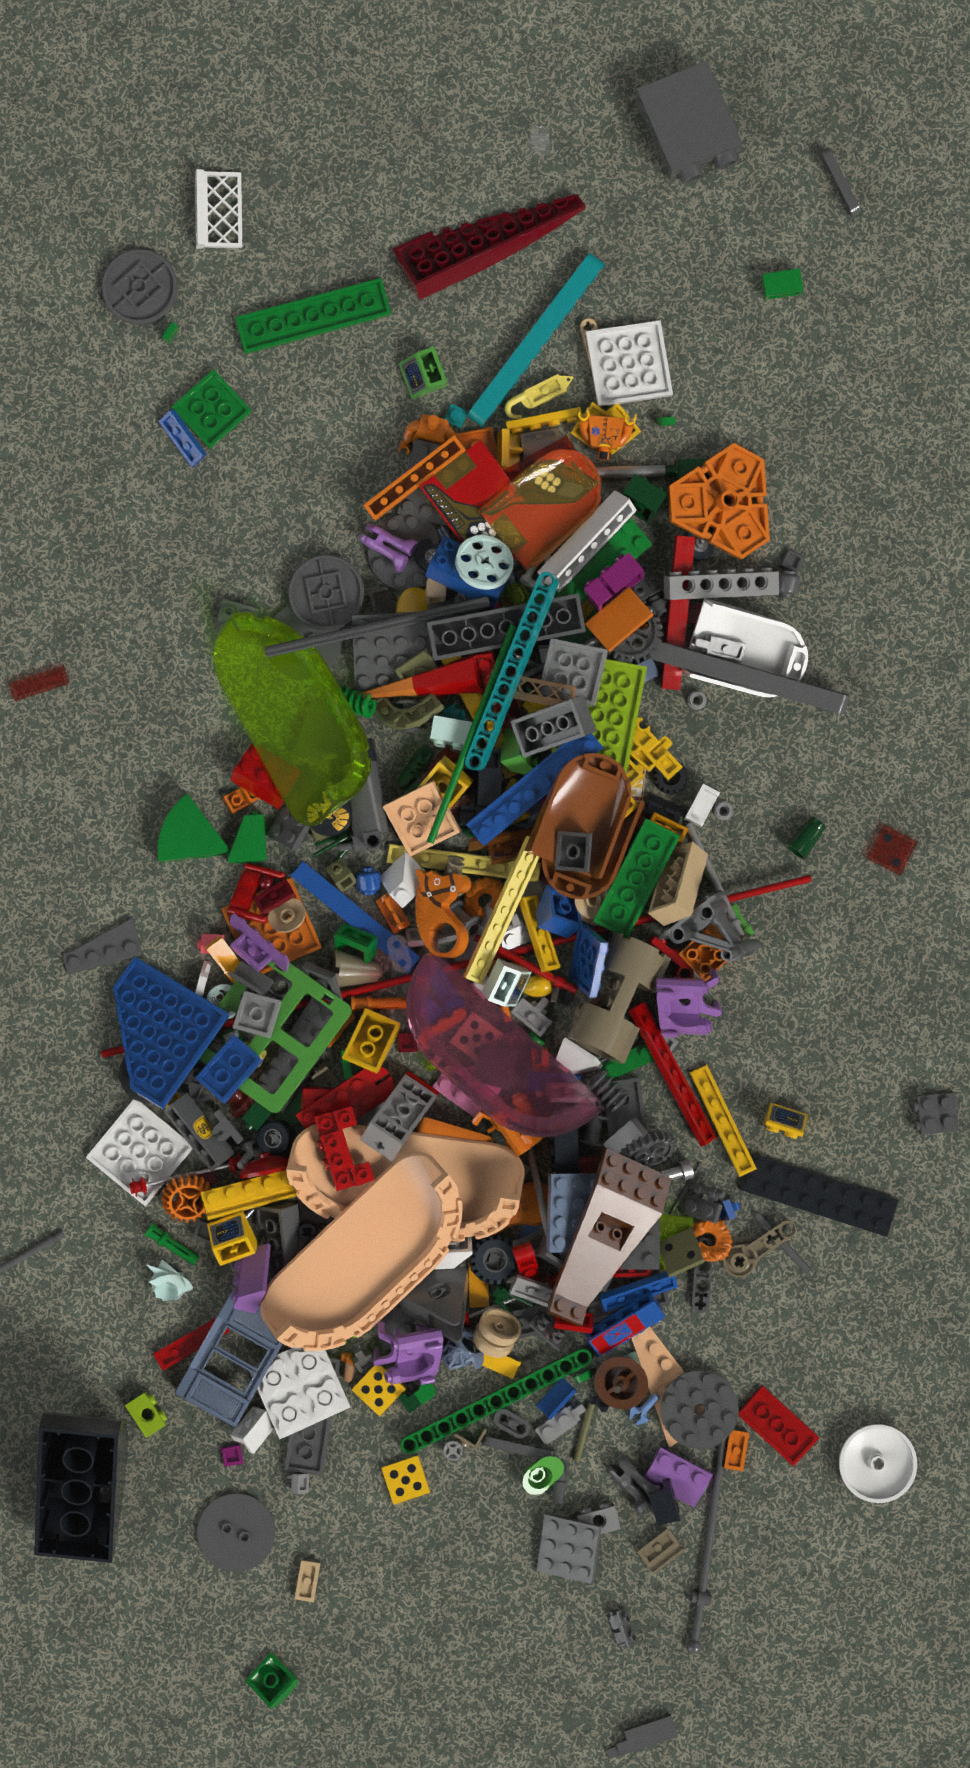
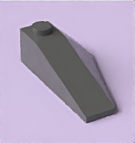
(280, 1229)

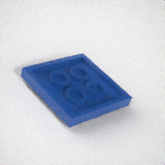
(588, 961)

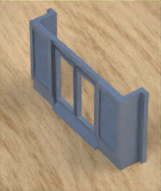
(214, 1393)

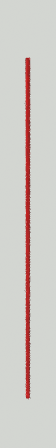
(518, 950)

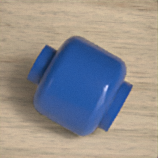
(368, 881)

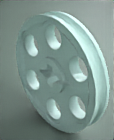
(486, 569)

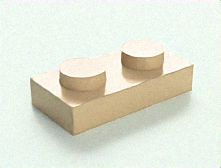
(307, 1580)

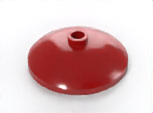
(264, 1165)

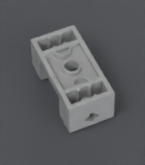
(398, 1117)

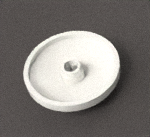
(878, 1463)

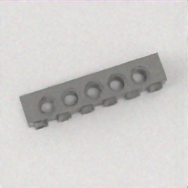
(768, 586)

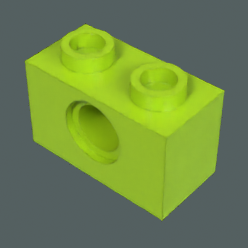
(136, 1408)

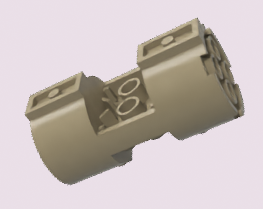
(602, 1027)

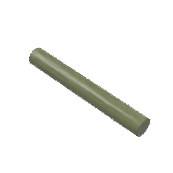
(583, 1432)

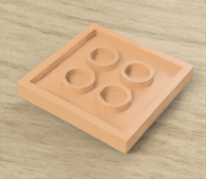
(414, 816)

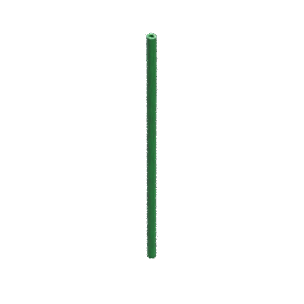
(476, 721)

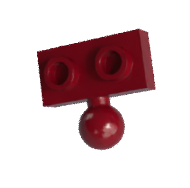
(273, 895)

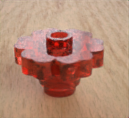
(240, 1103)

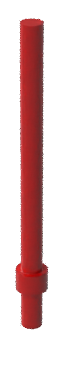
(558, 981)

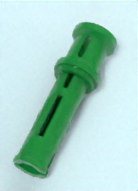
(162, 1240)

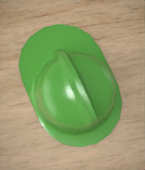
(542, 1474)

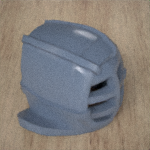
(457, 1356)

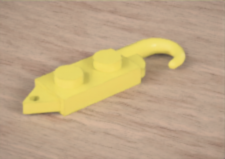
(539, 394)

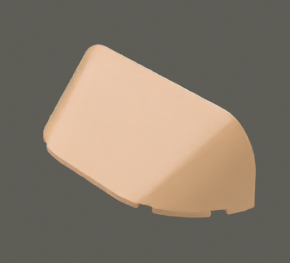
(485, 1173)
(366, 1257)

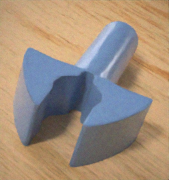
(643, 1409)

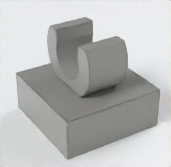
(300, 1483)

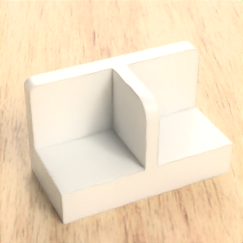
(253, 1429)

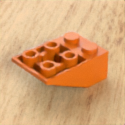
(703, 957)

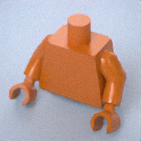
(427, 429)

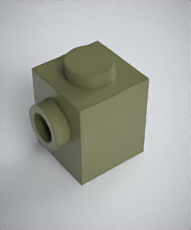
(341, 875)

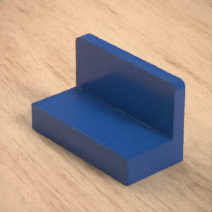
(556, 1398)

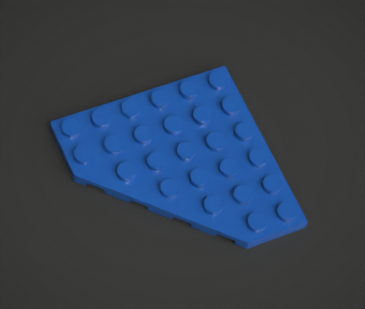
(162, 1030)

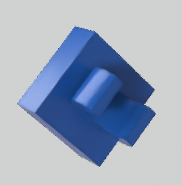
(728, 1209)

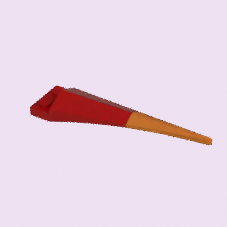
(457, 677)

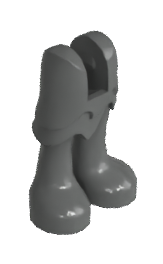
(625, 1482)

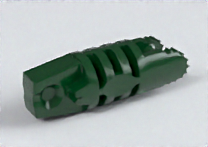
(414, 768)

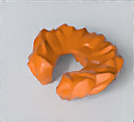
(478, 888)
(721, 1236)

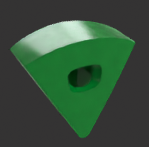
(188, 835)

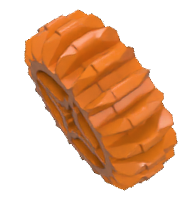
(183, 1206)

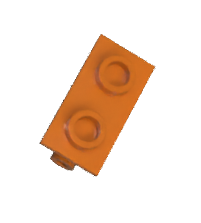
(393, 913)

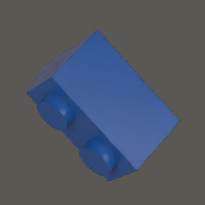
(558, 913)

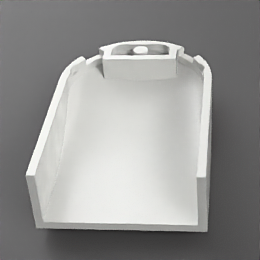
(769, 642)

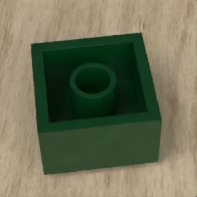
(644, 497)

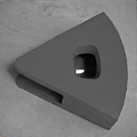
(440, 1301)

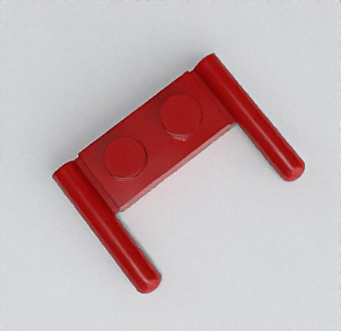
(247, 889)

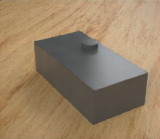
(553, 726)

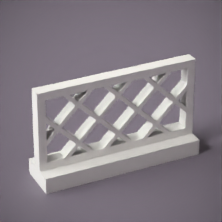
(202, 213)

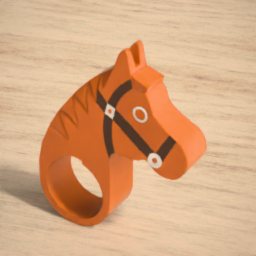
(433, 910)

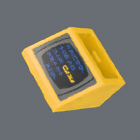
(786, 1120)
(232, 1238)

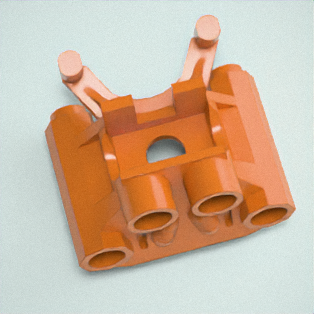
(514, 1140)

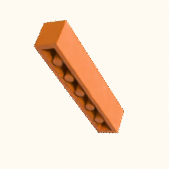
(414, 477)

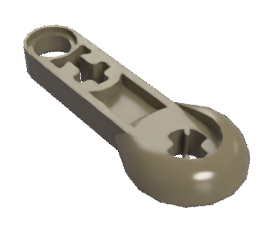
(754, 1251)

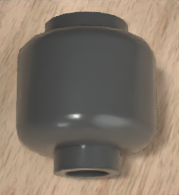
(788, 583)

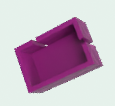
(613, 581)

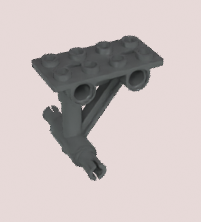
(712, 912)

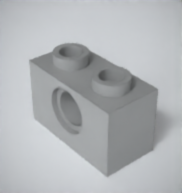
(609, 1514)

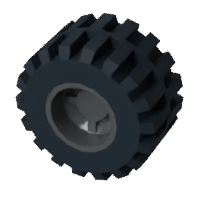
(493, 1259)

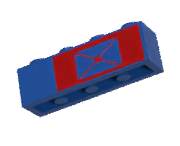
(625, 1323)

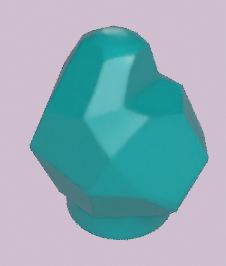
(453, 711)

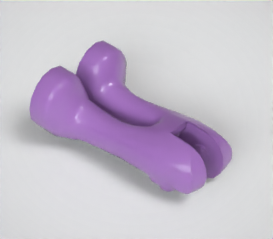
(406, 546)

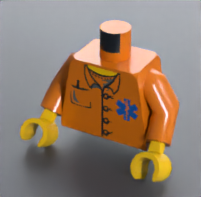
(605, 432)

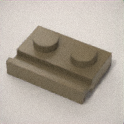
(660, 1550)

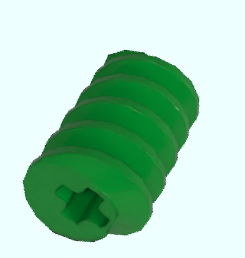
(360, 702)

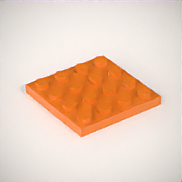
(293, 944)

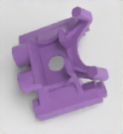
(685, 1018)
(414, 1354)

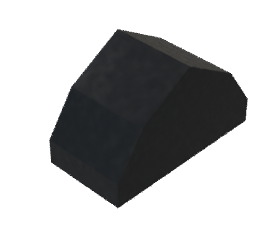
(79, 1486)

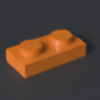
(736, 1450)

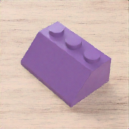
(251, 1280)
(686, 1477)

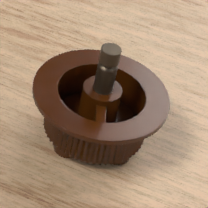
(621, 1382)

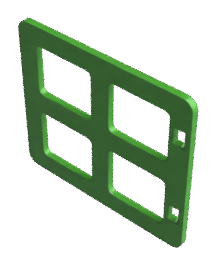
(307, 1056)

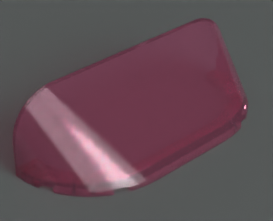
(493, 1055)

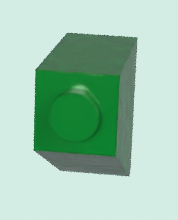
(250, 840)

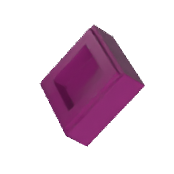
(232, 1455)

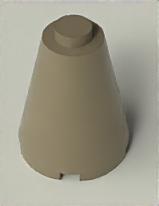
(352, 969)

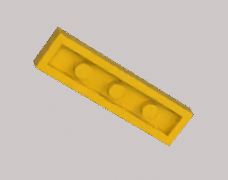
(536, 422)
(540, 938)

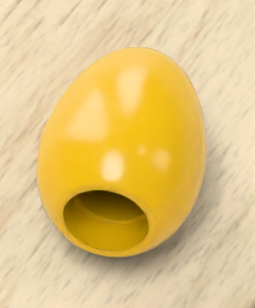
(538, 986)

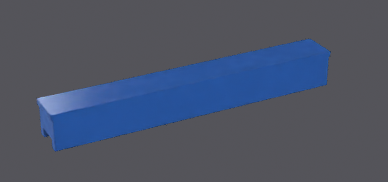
(346, 909)

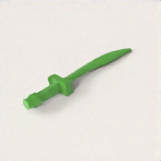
(747, 929)

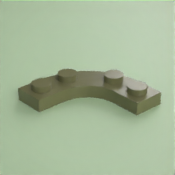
(409, 717)

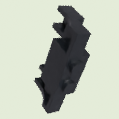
(487, 787)

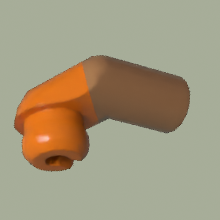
(349, 1366)

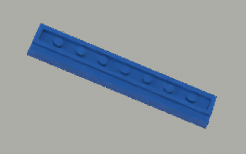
(528, 790)

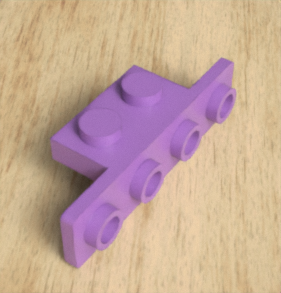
(254, 948)

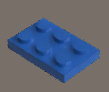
(229, 1069)

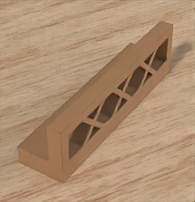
(540, 699)

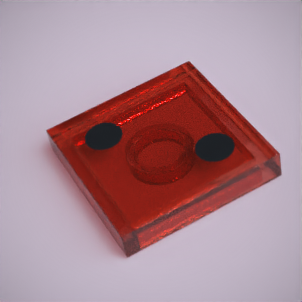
(891, 850)

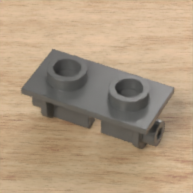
(625, 1637)

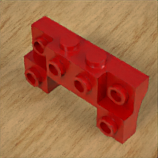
(337, 1154)

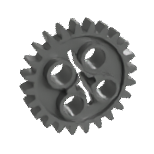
(627, 651)
(651, 1149)

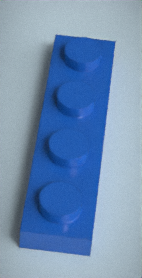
(630, 1292)

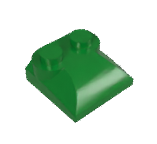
(272, 1681)

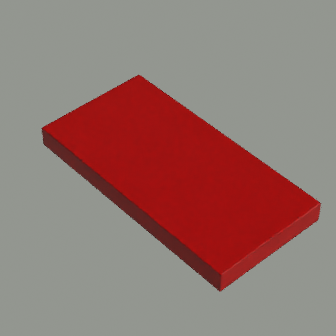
(777, 1425)

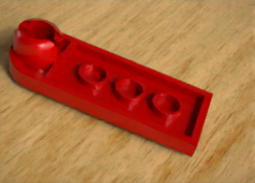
(356, 1091)

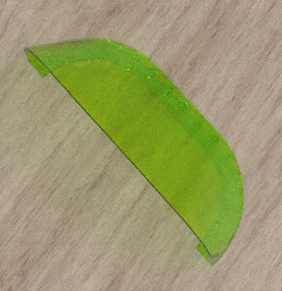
(293, 716)

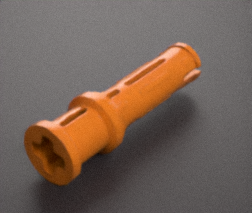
(370, 1003)

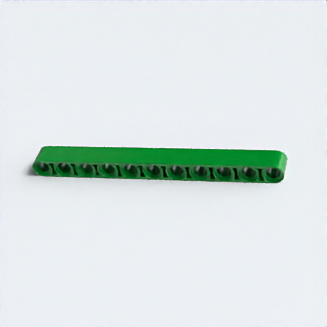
(486, 1403)

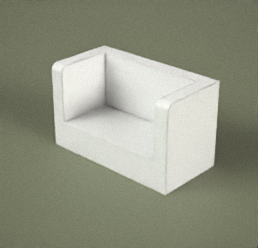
(702, 805)

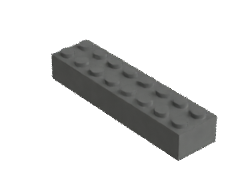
(488, 628)

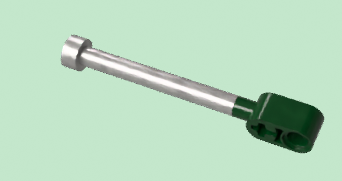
(679, 469)

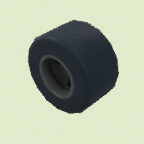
(269, 1139)

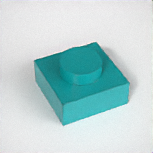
(456, 416)

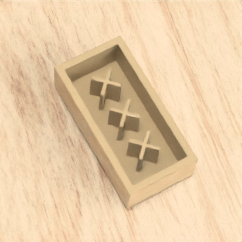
(678, 884)

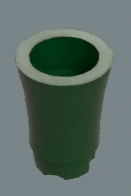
(805, 838)

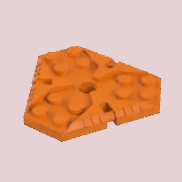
(700, 504)

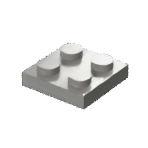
(257, 1014)

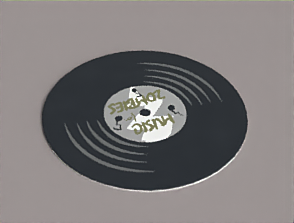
(424, 553)

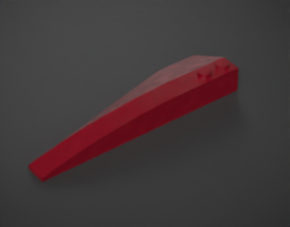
(450, 257)

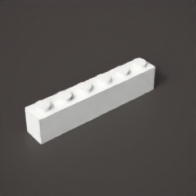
(588, 539)

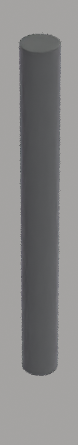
(785, 1246)

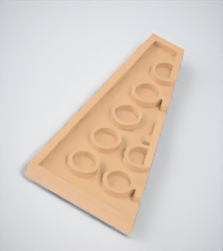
(660, 1370)

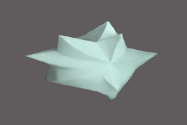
(168, 1283)

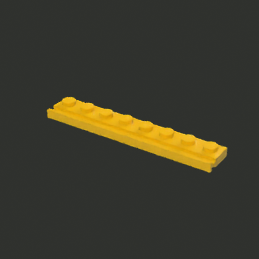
(247, 1195)

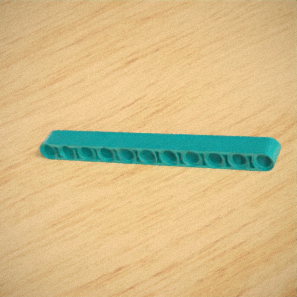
(535, 339)
(519, 665)

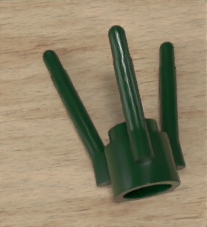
(339, 839)
(502, 1294)

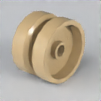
(496, 1332)

